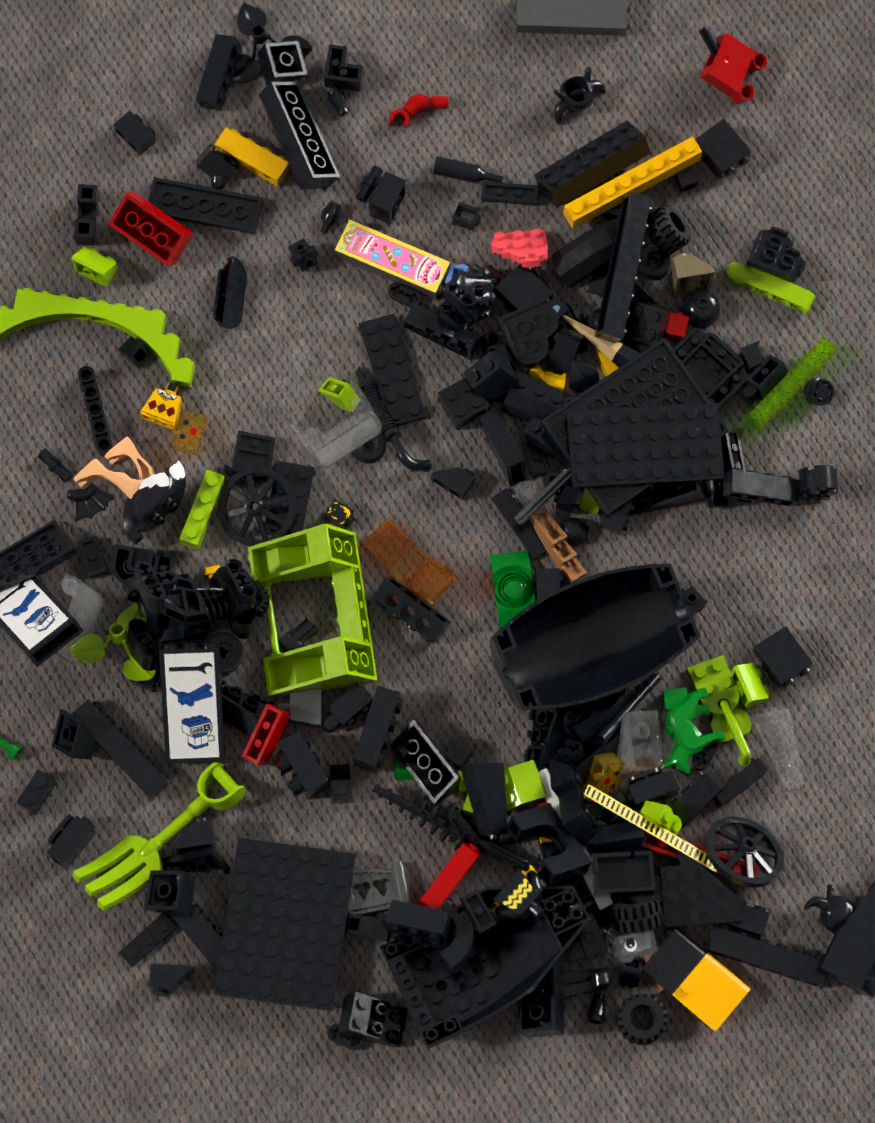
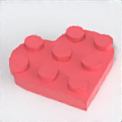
(521, 246)

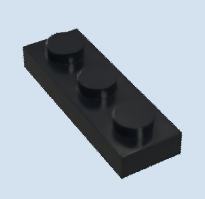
(509, 193)
(147, 940)

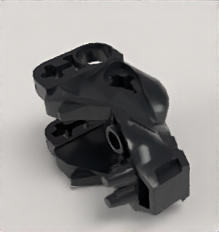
(472, 296)

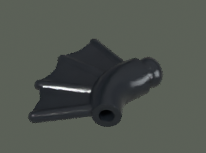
(88, 501)

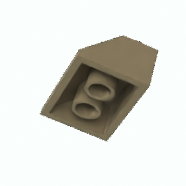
(689, 275)

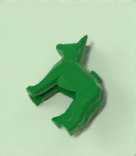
(684, 733)

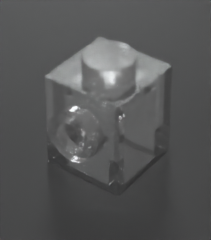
(526, 492)

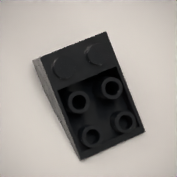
(372, 1020)

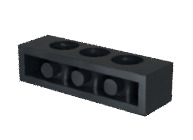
(437, 622)

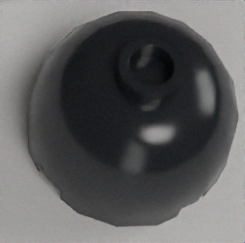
(701, 308)

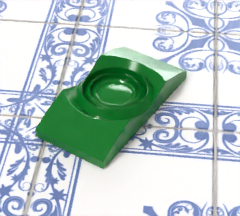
(511, 584)

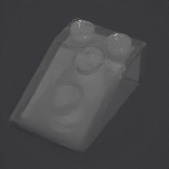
(640, 742)

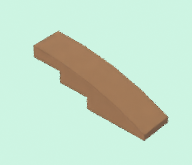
(556, 545)

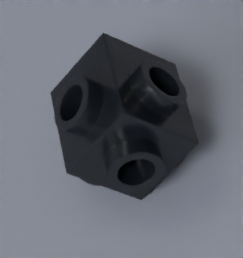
(303, 255)

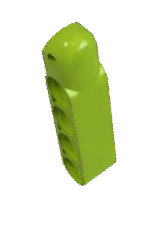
(771, 286)

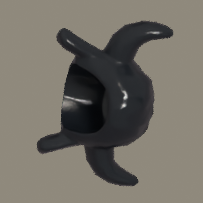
(576, 94)
(832, 909)

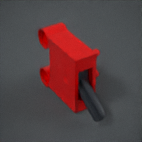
(728, 65)

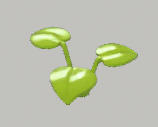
(90, 646)

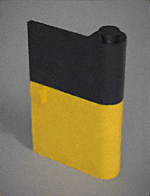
(695, 978)

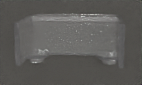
(344, 437)

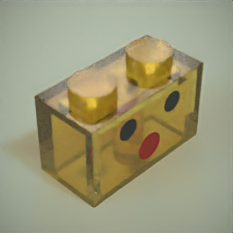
(189, 433)
(605, 773)

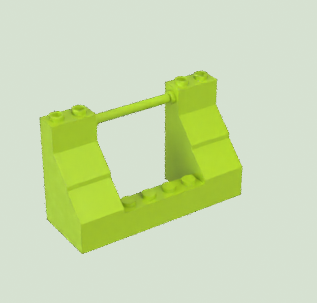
(333, 662)

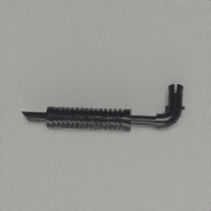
(389, 429)

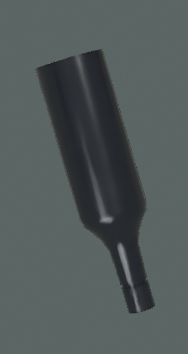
(463, 171)

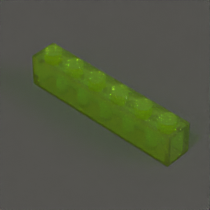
(791, 384)

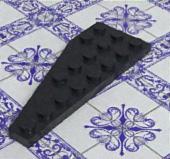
(34, 554)

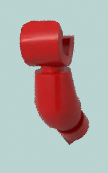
(417, 104)

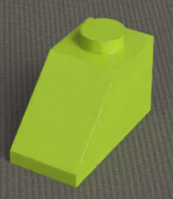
(338, 392)

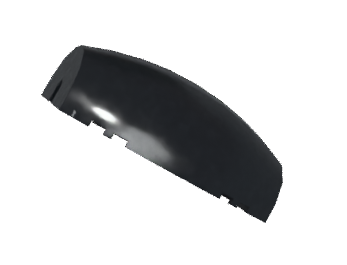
(593, 637)

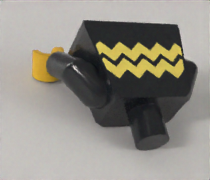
(520, 897)

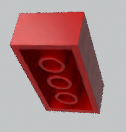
(150, 228)

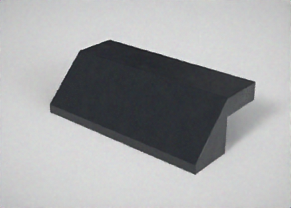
(732, 458)

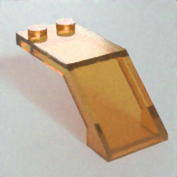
(409, 562)

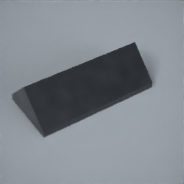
(426, 762)

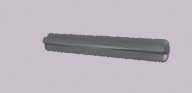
(543, 497)

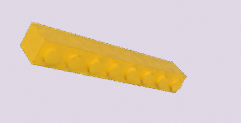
(634, 180)

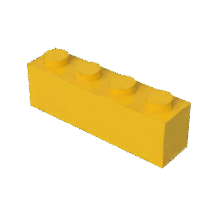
(253, 157)

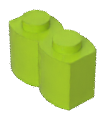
(662, 816)

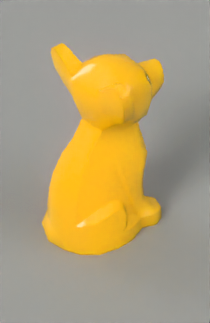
(550, 378)

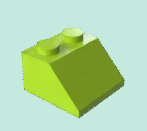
(94, 266)
(749, 684)
(523, 785)

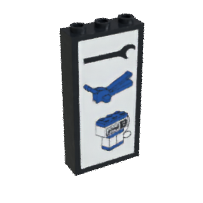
(36, 620)
(192, 702)

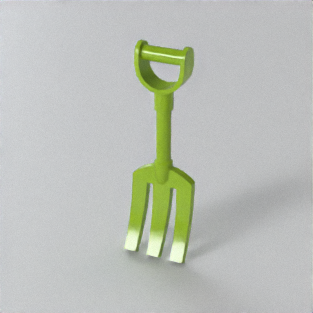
(147, 851)

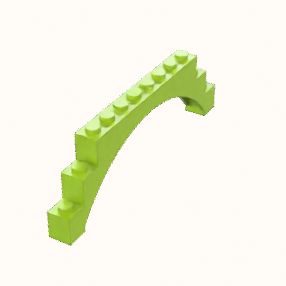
(142, 324)

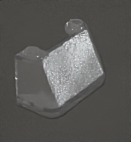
(84, 607)

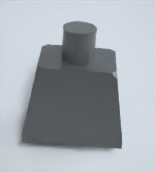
(305, 708)

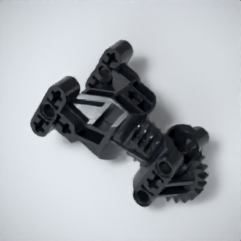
(185, 613)

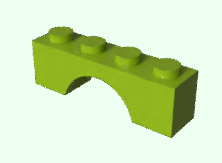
(198, 518)

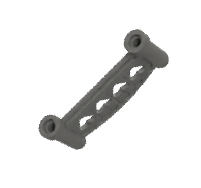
(374, 902)

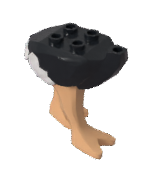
(148, 498)

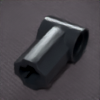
(298, 636)

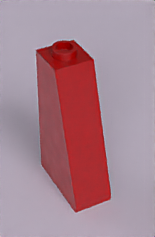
(451, 876)

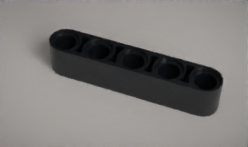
(95, 403)

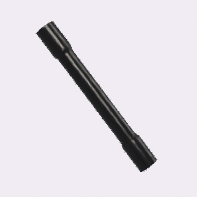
(608, 731)

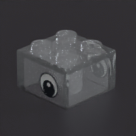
(628, 946)

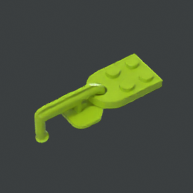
(722, 688)

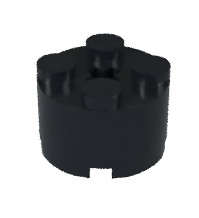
(818, 482)

